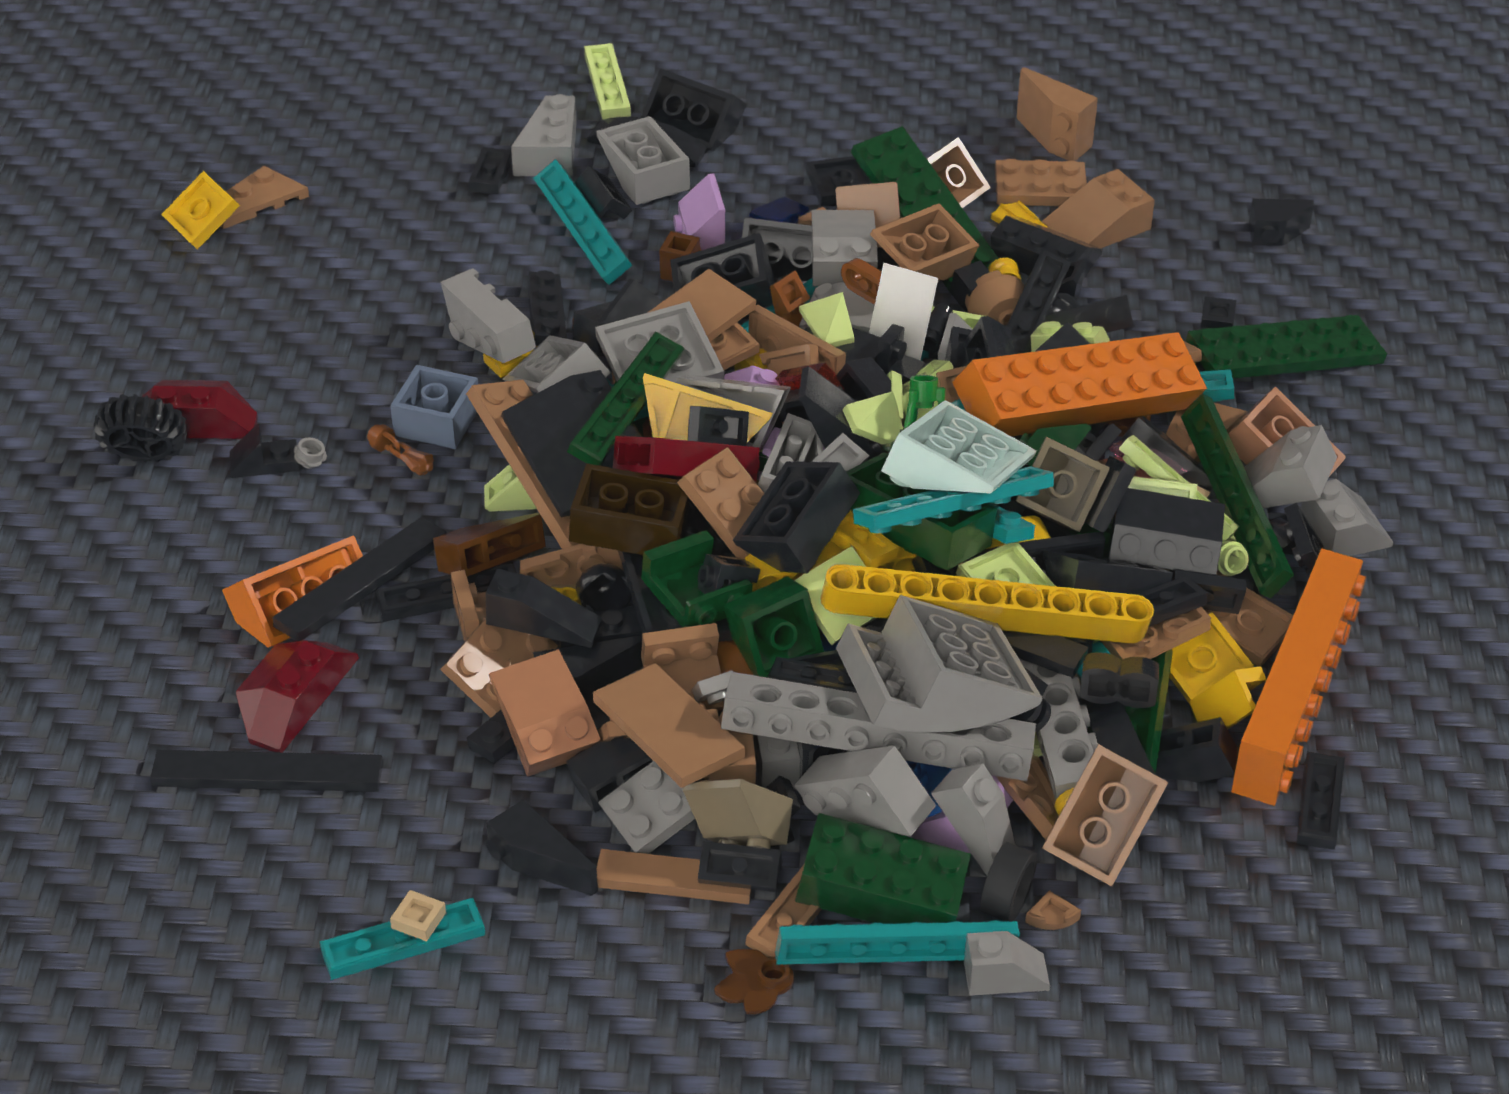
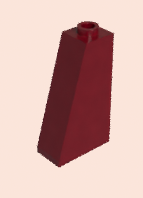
(675, 456)

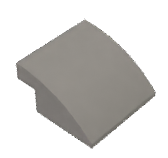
(935, 670)

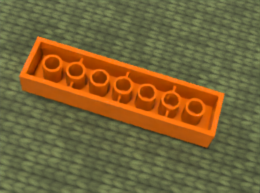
(1081, 384)
(1298, 677)

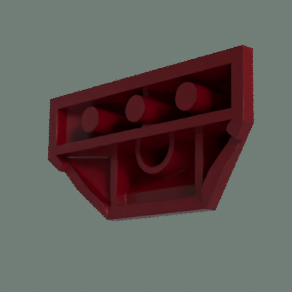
(209, 407)
(289, 690)

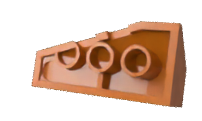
(269, 592)

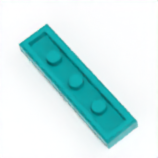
(384, 945)

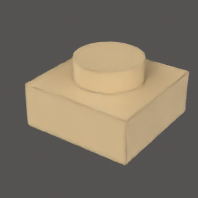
(418, 915)

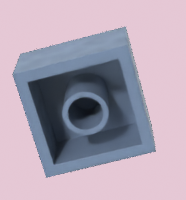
(433, 407)

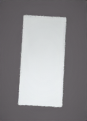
(907, 301)

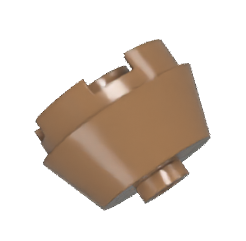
(995, 296)

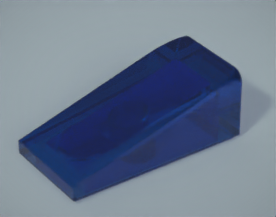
(780, 210)

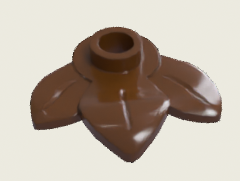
(752, 980)

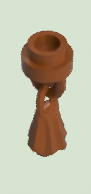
(383, 437)

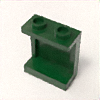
(673, 578)

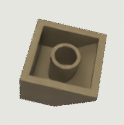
(1074, 489)
(739, 812)

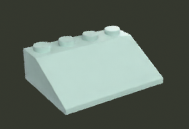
(954, 453)

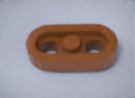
(861, 278)

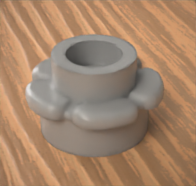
(310, 453)

